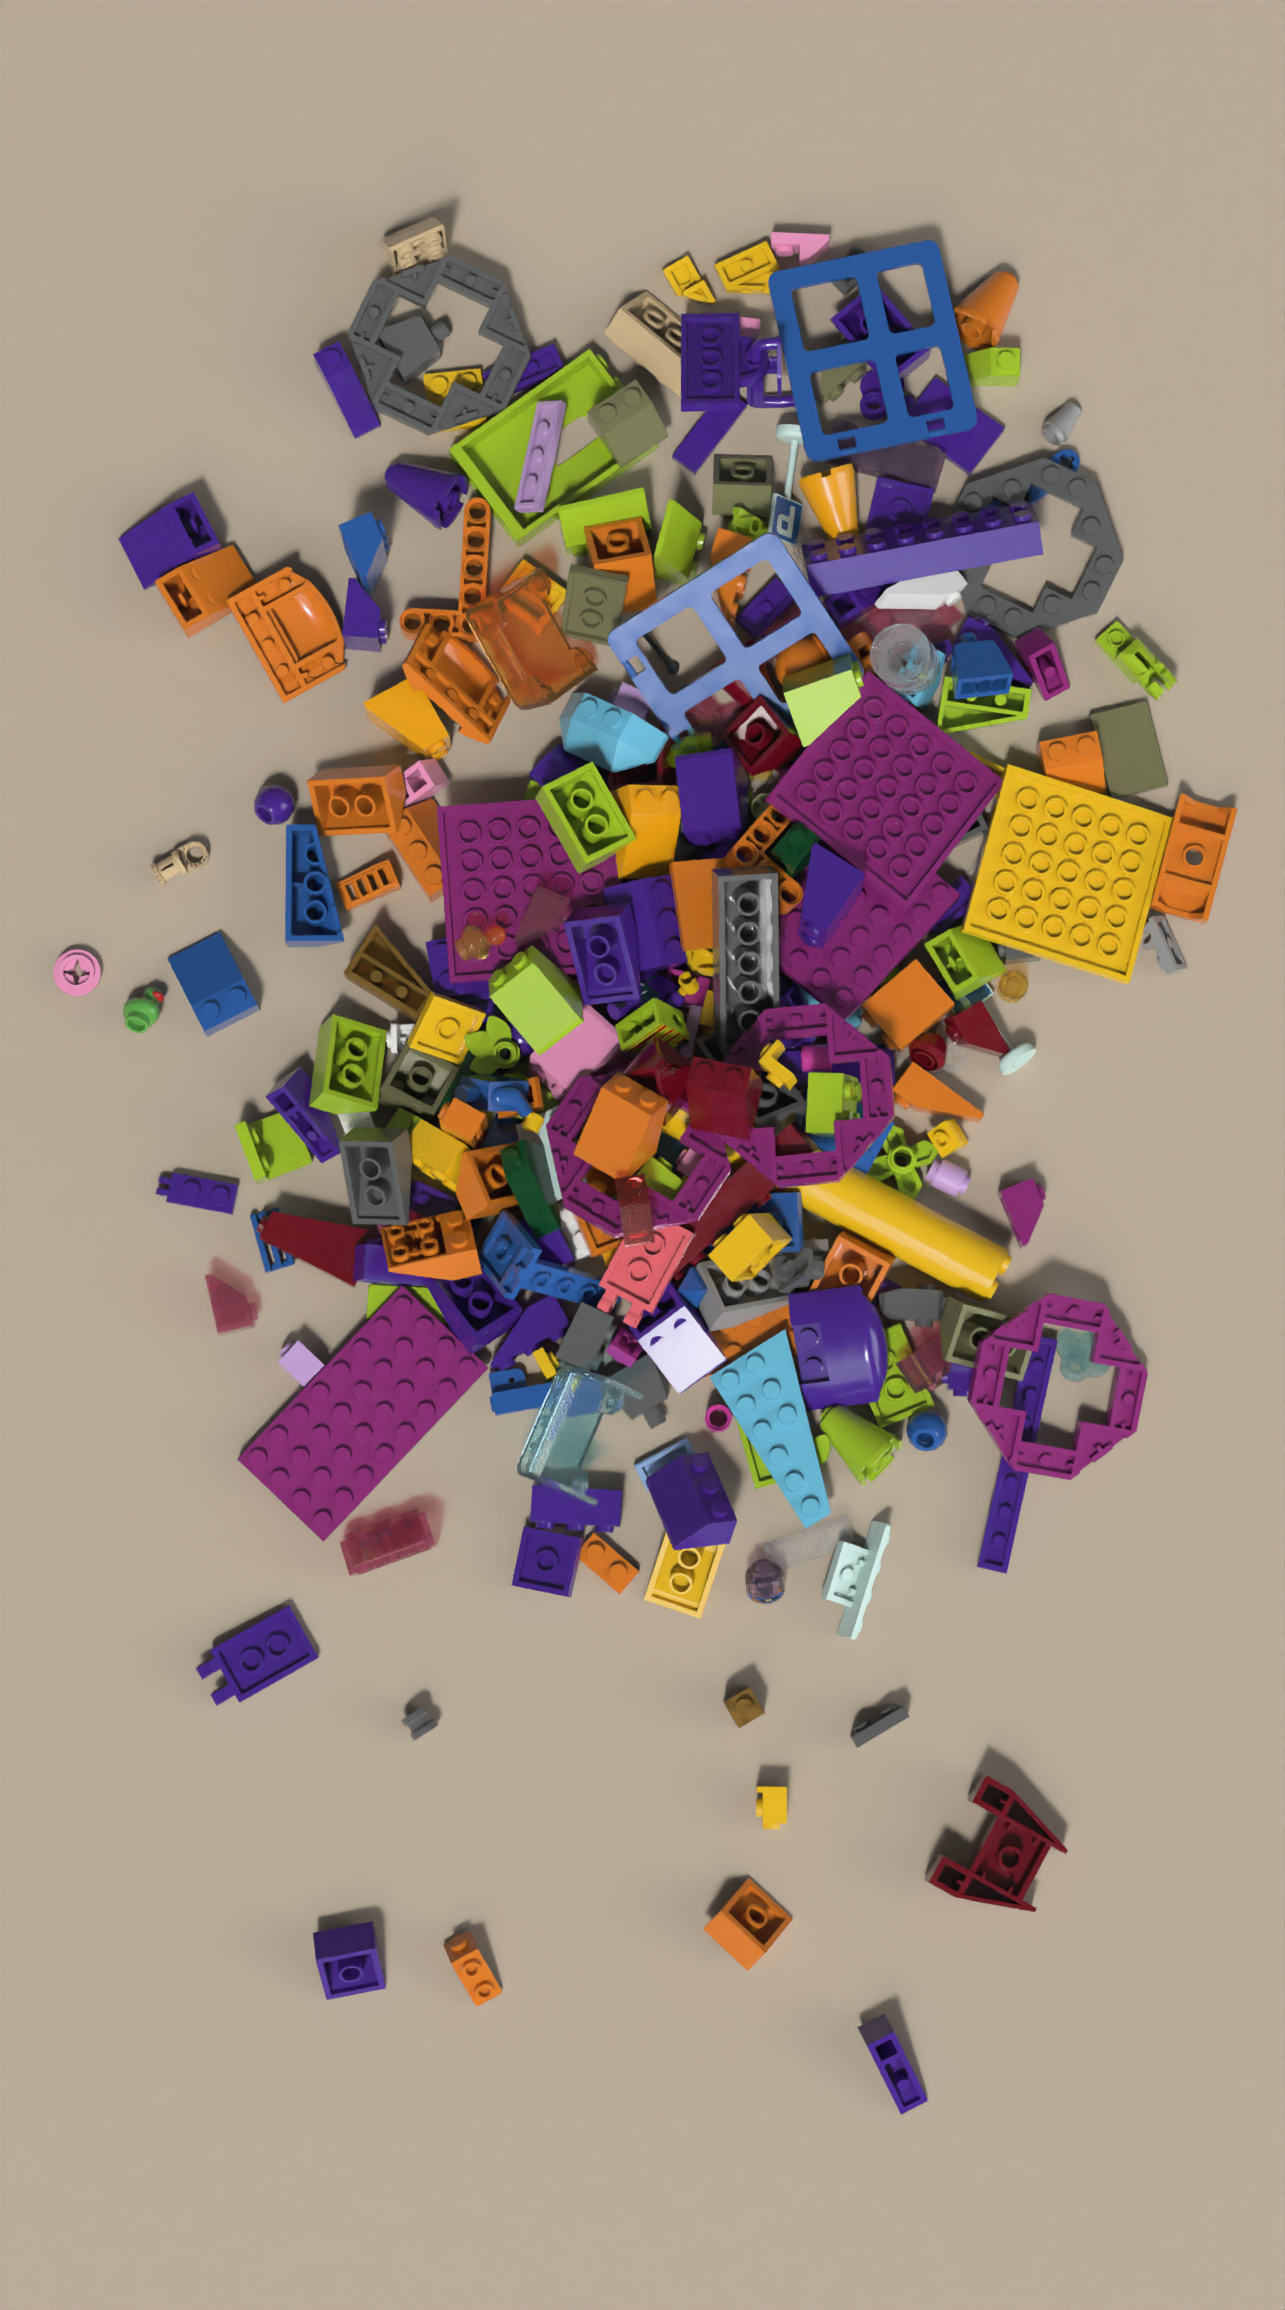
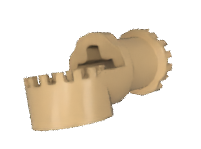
(178, 863)

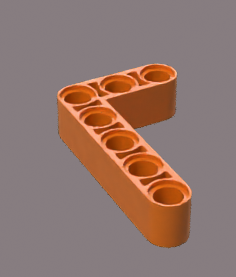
(468, 584)
(754, 855)

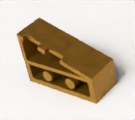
(387, 975)

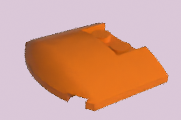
(290, 632)
(456, 683)

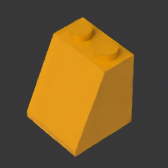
(409, 720)

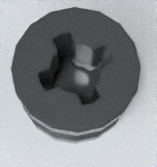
(420, 1722)

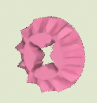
(67, 963)

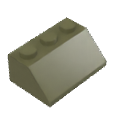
(966, 1324)

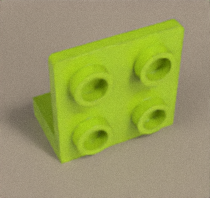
(272, 1148)

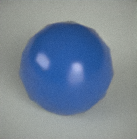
(926, 1430)

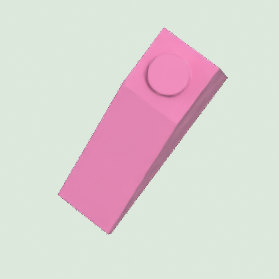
(423, 781)

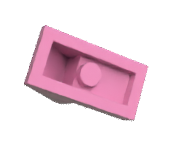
(807, 245)

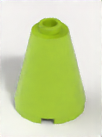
(859, 1443)

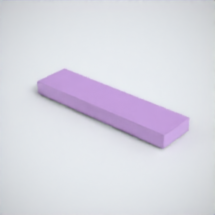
(540, 456)

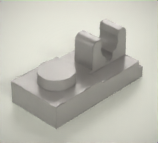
(1168, 953)

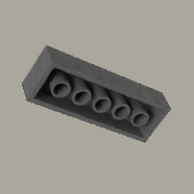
(743, 949)

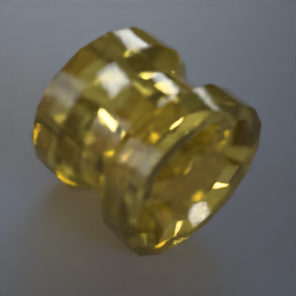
(1016, 982)

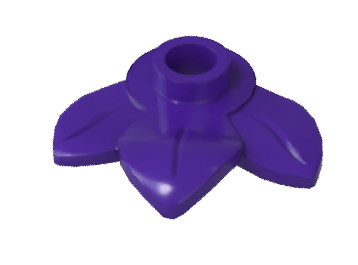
(872, 395)

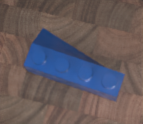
(309, 899)

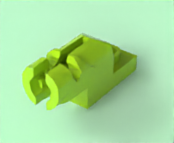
(1135, 660)

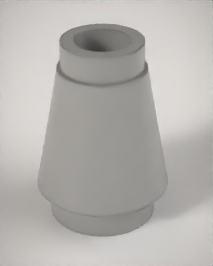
(1061, 424)

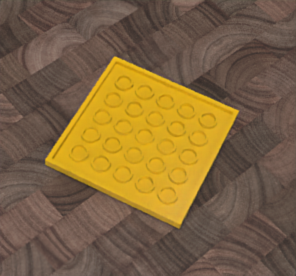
(1067, 874)

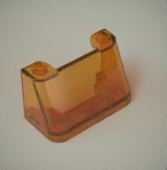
(528, 643)

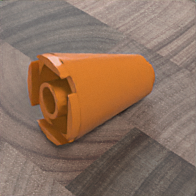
(986, 310)

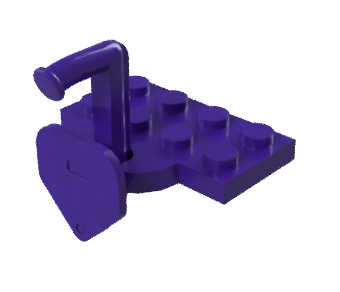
(721, 361)

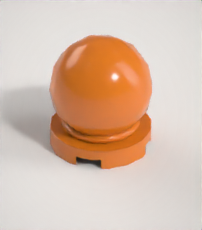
(800, 656)

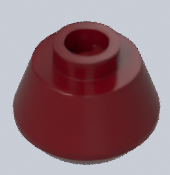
(929, 1051)

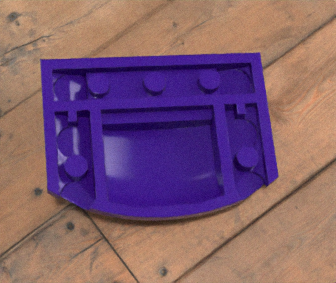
(838, 1346)

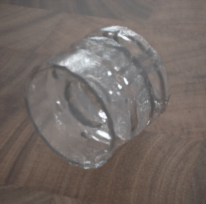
(898, 645)

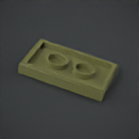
(592, 604)
(1129, 750)

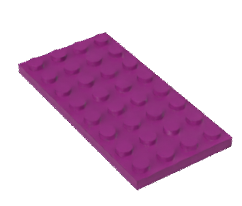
(362, 1413)

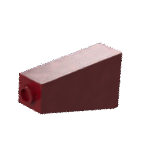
(316, 1242)

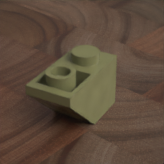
(836, 379)

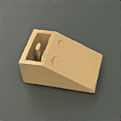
(415, 245)

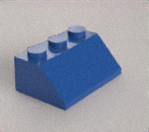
(366, 549)

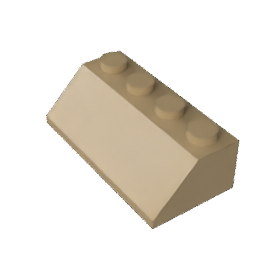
(651, 337)

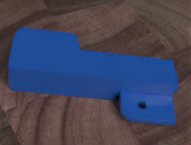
(515, 1396)

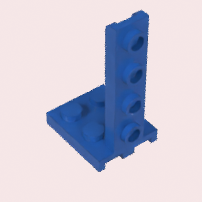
(513, 1263)

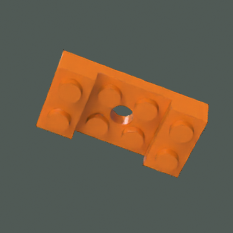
(1187, 888)

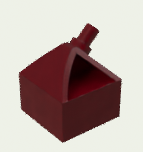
(663, 1072)

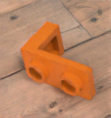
(472, 1968)

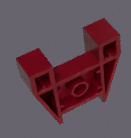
(1006, 1855)

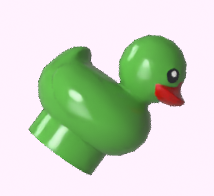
(144, 1011)

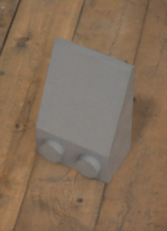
(736, 1302)

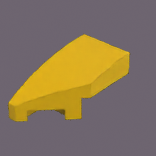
(686, 281)

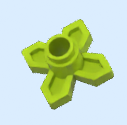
(916, 1156)

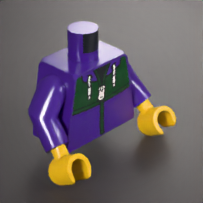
(659, 987)

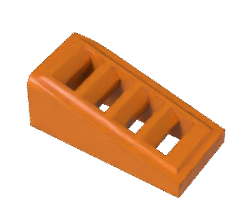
(384, 866)

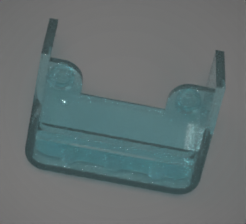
(567, 1428)

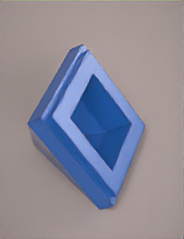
(693, 1288)

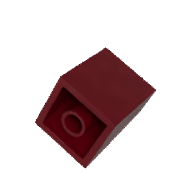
(723, 1098)

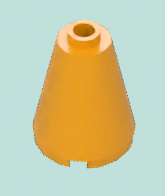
(833, 499)

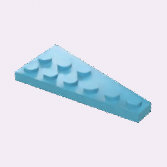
(771, 1411)

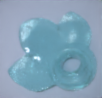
(1078, 1350)

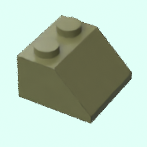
(627, 423)
(742, 484)
(417, 1083)

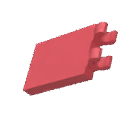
(643, 1272)

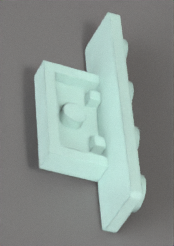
(853, 1576)

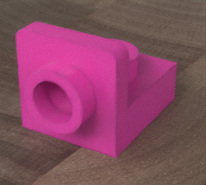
(624, 1348)

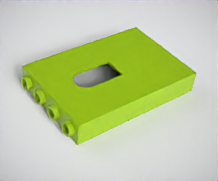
(497, 450)

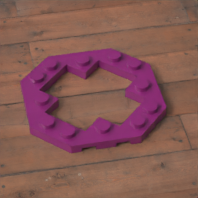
(851, 1136)
(599, 1208)
(1007, 1424)

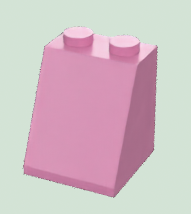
(583, 1052)

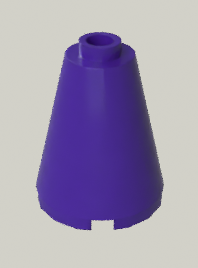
(428, 491)

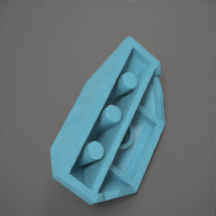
(608, 734)

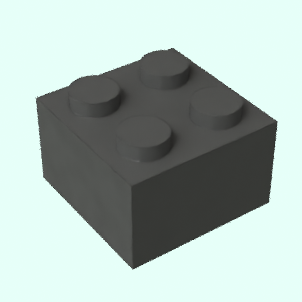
(586, 1338)

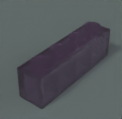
(901, 463)

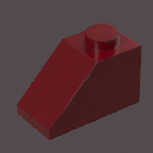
(975, 1030)

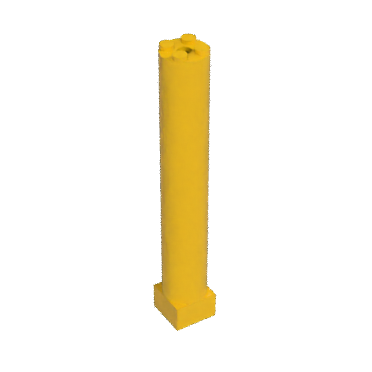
(895, 1226)

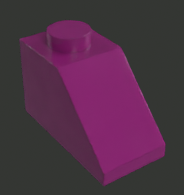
(1042, 663)
(1023, 1208)

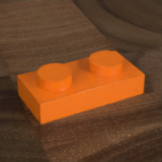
(607, 1563)

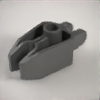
(918, 1305)

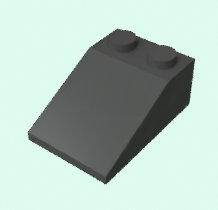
(377, 1174)

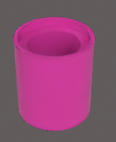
(815, 1058)
(725, 1410)

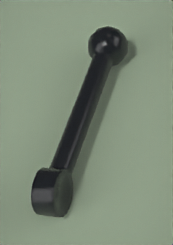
(673, 667)

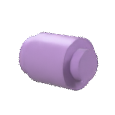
(948, 1177)

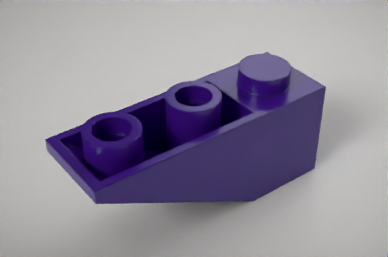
(852, 605)
(537, 1324)

